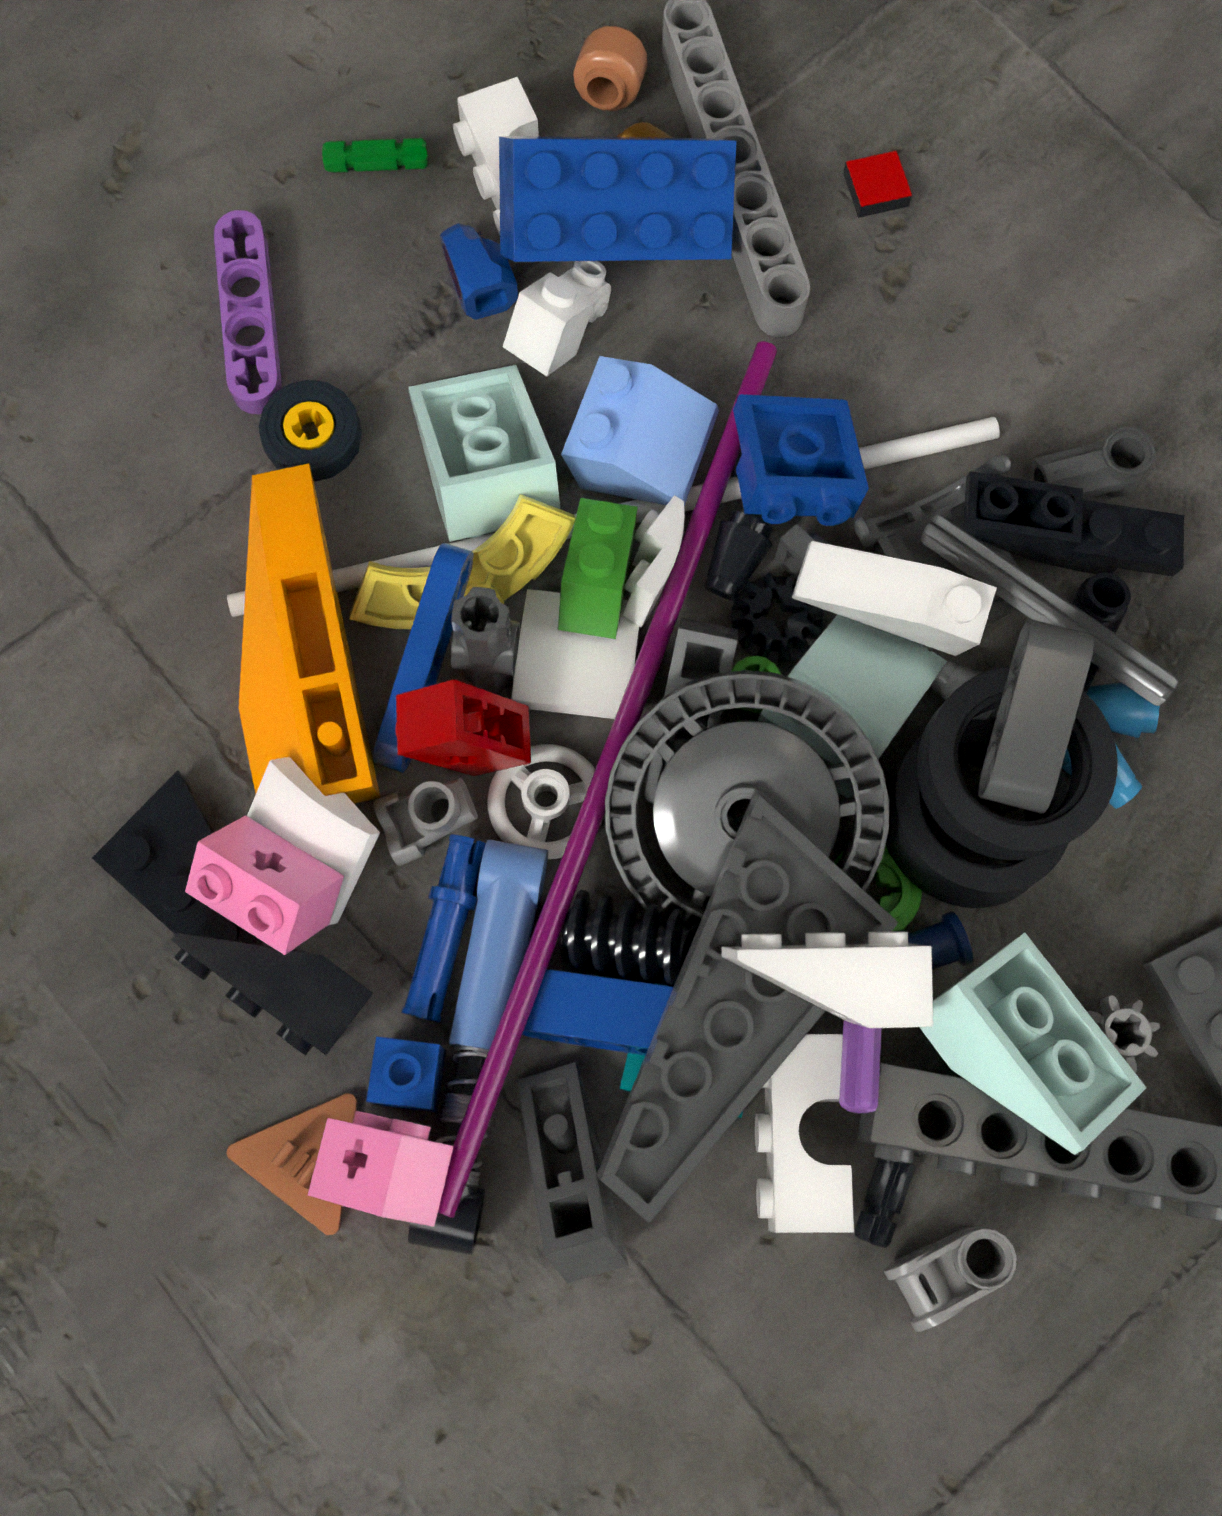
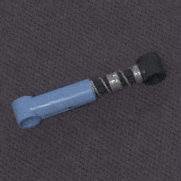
(501, 932)

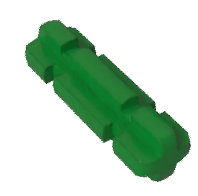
(375, 155)

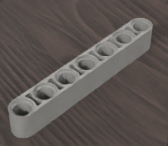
(717, 110)

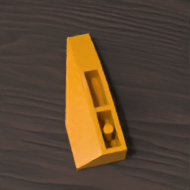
(295, 652)

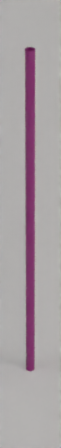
(593, 807)

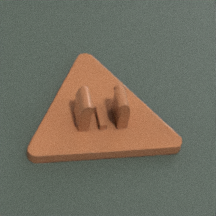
(286, 1158)

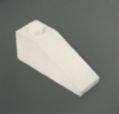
(896, 596)

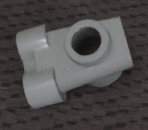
(412, 819)

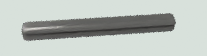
(1044, 605)

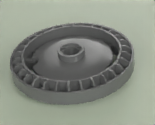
(735, 764)

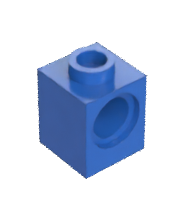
(406, 1074)

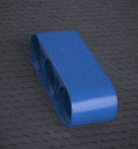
(597, 1012)

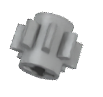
(1134, 1029)

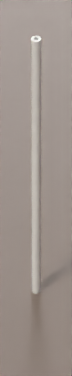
(872, 456)

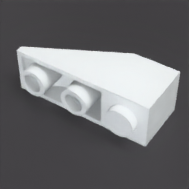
(861, 983)

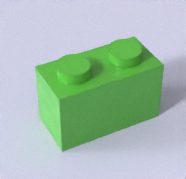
(597, 568)

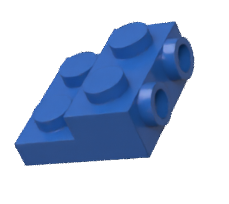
(798, 459)

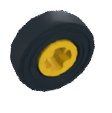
(333, 417)

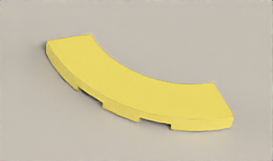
(502, 563)

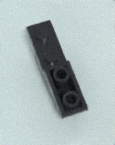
(1065, 531)

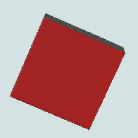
(877, 184)

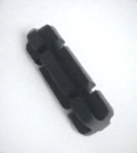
(885, 1199)

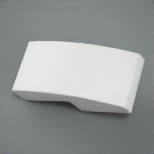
(660, 543)

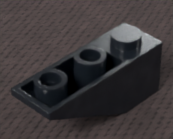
(296, 988)

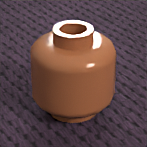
(610, 68)

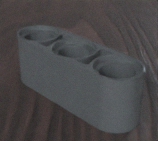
(1036, 716)

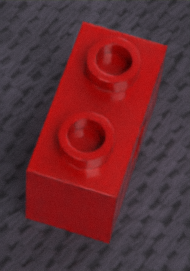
(462, 728)

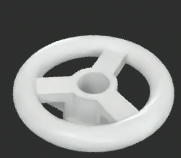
(531, 785)

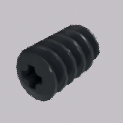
(624, 941)

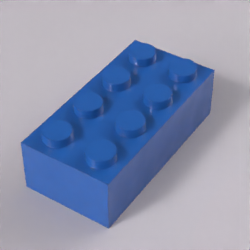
(616, 198)

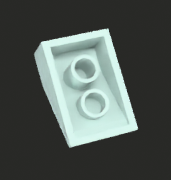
(483, 449)
(869, 676)
(1033, 1046)

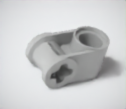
(948, 1277)

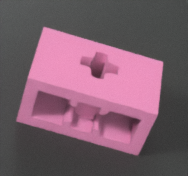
(264, 884)
(381, 1168)

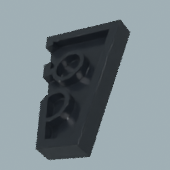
(155, 857)

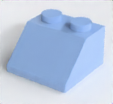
(638, 433)

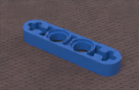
(426, 642)

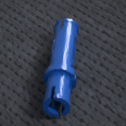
(444, 928)

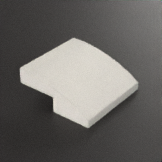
(570, 669)
(320, 825)

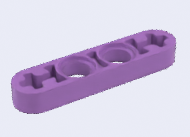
(246, 311)

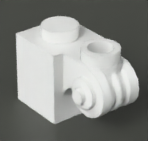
(554, 315)

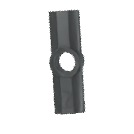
(484, 640)

